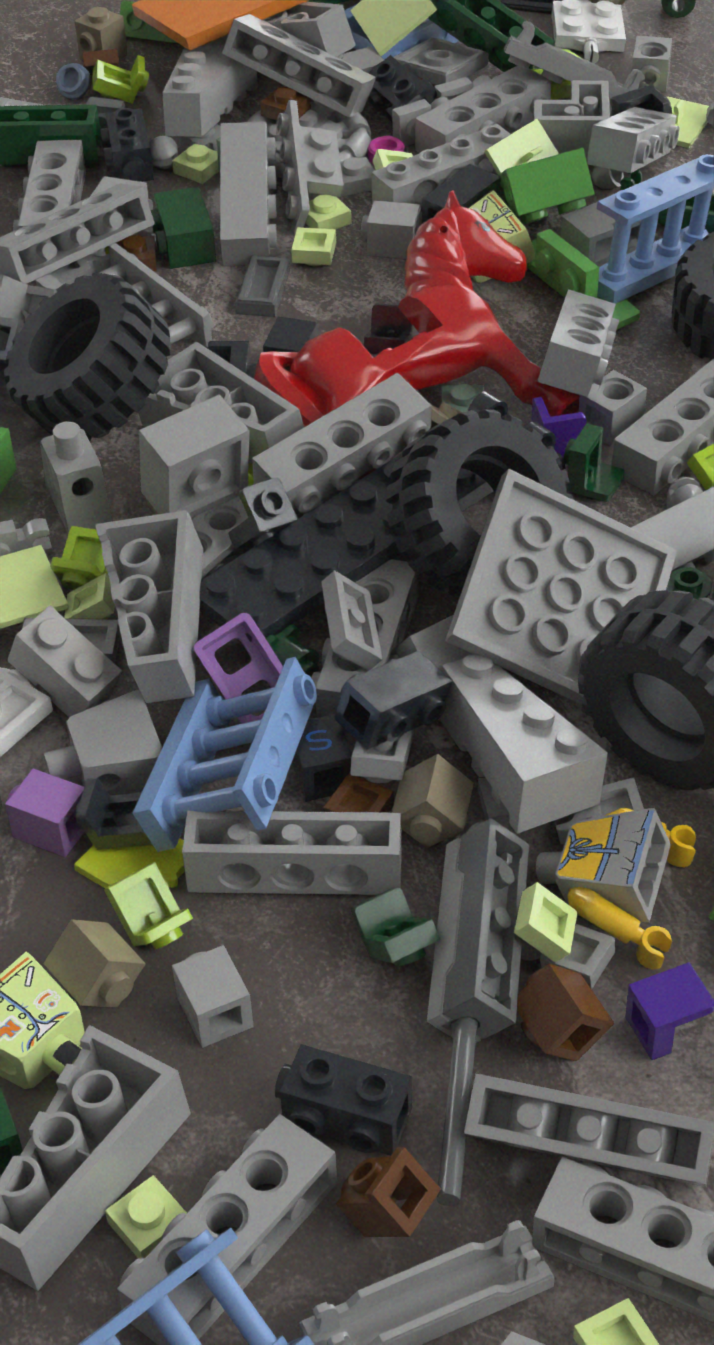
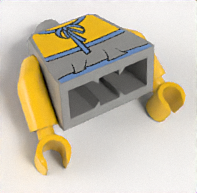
(615, 871)

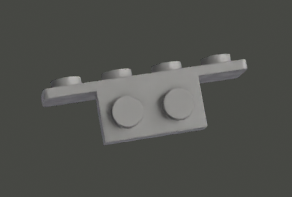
(309, 162)

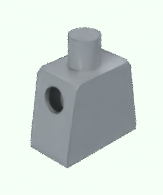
(71, 459)
(110, 744)

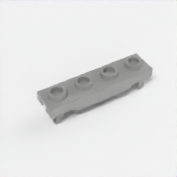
(561, 64)
(436, 1294)

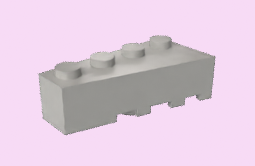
(315, 23)
(203, 89)
(245, 192)
(201, 375)
(156, 593)
(521, 745)
(84, 1152)

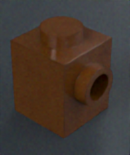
(561, 1012)

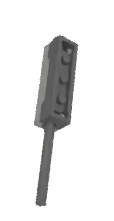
(474, 968)

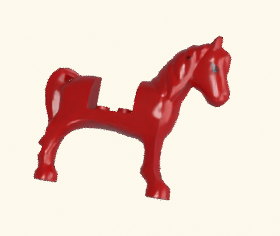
(452, 323)

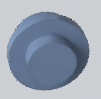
(73, 81)

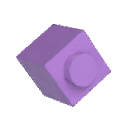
(45, 812)

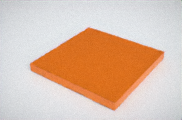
(203, 21)

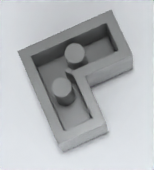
(571, 121)

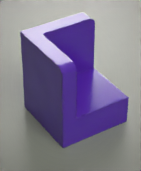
(563, 426)
(663, 1003)

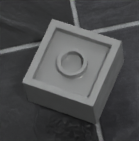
(194, 458)

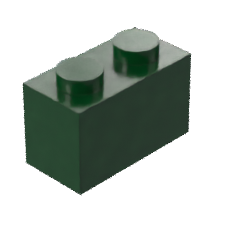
(183, 228)

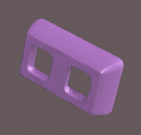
(262, 666)

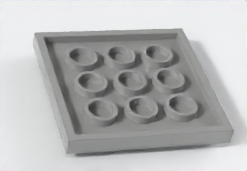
(550, 582)

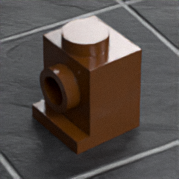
(377, 1184)

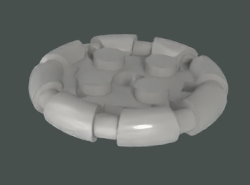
(351, 132)

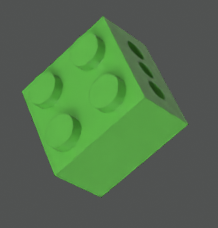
(547, 184)

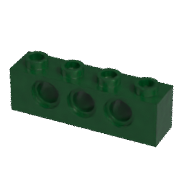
(484, 27)

